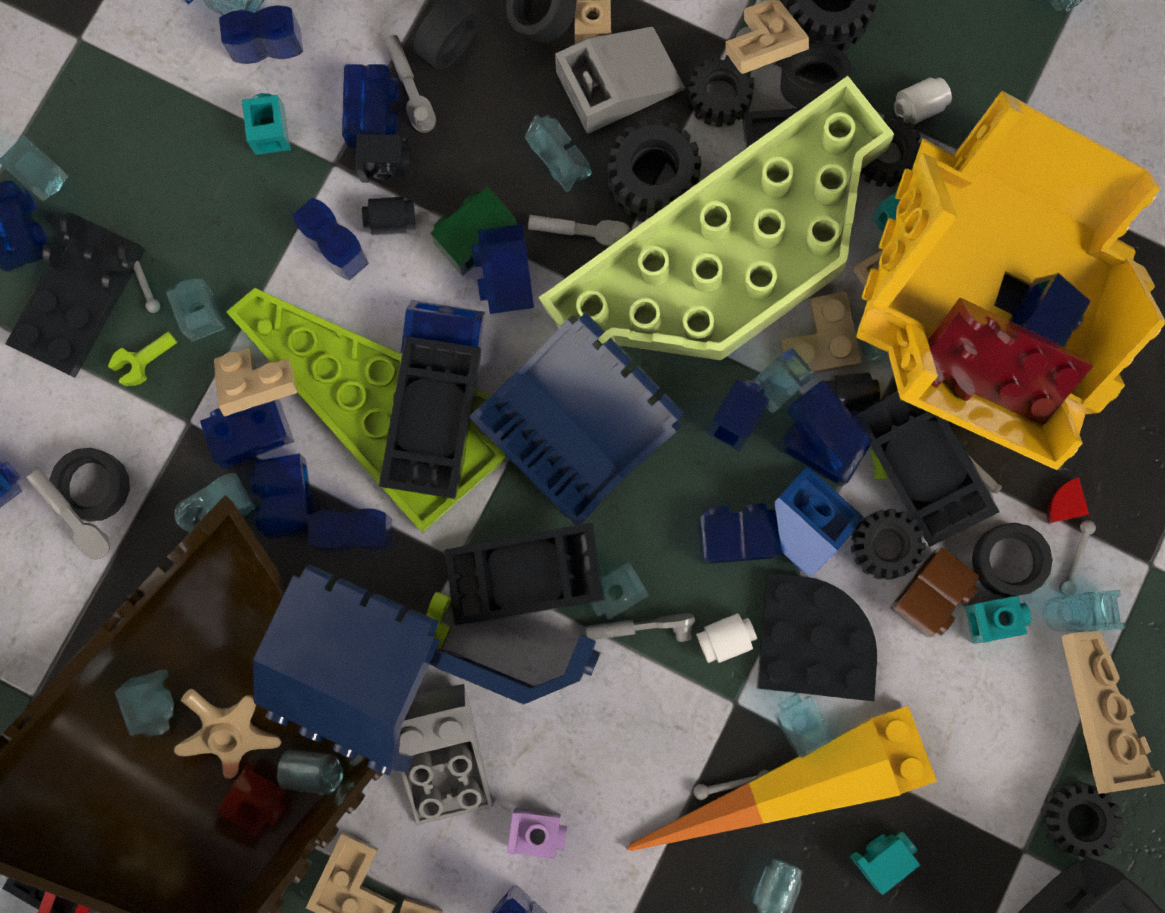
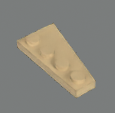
(1111, 739)

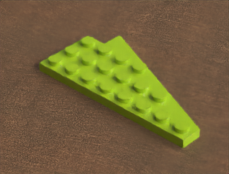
(353, 392)

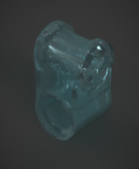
(209, 496)
(1089, 612)

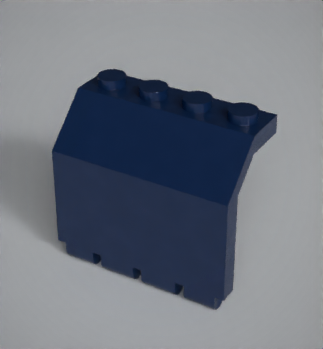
(578, 417)
(581, 662)
(344, 666)

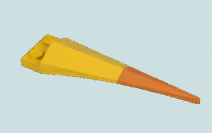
(858, 767)

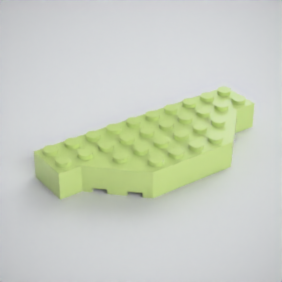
(738, 241)

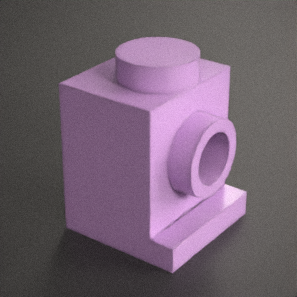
(524, 822)

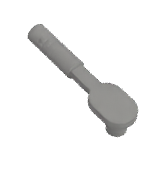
(418, 107)
(605, 233)
(86, 535)
(680, 623)

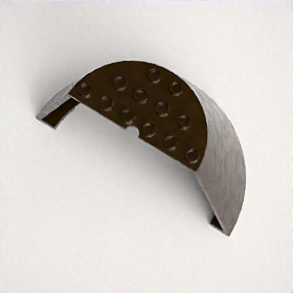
(122, 814)

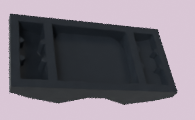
(431, 417)
(927, 467)
(524, 574)

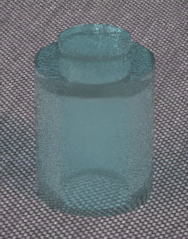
(309, 772)

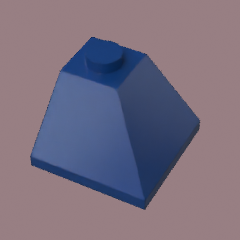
(813, 521)

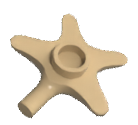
(225, 732)

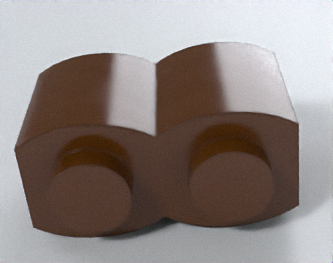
(935, 593)

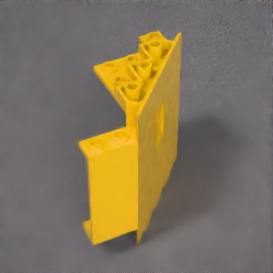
(1023, 204)

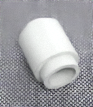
(922, 100)
(726, 638)

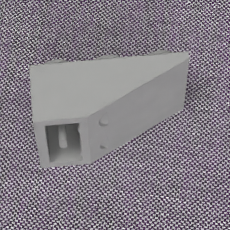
(616, 76)
(447, 763)

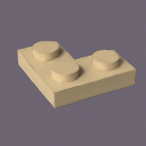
(773, 37)
(834, 341)
(244, 386)
(342, 880)

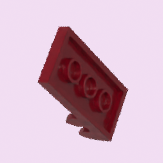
(1004, 362)

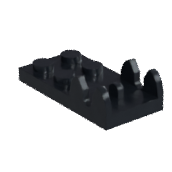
(74, 294)

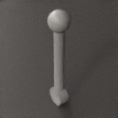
(152, 304)
(1069, 587)
(702, 791)

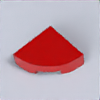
(1067, 502)

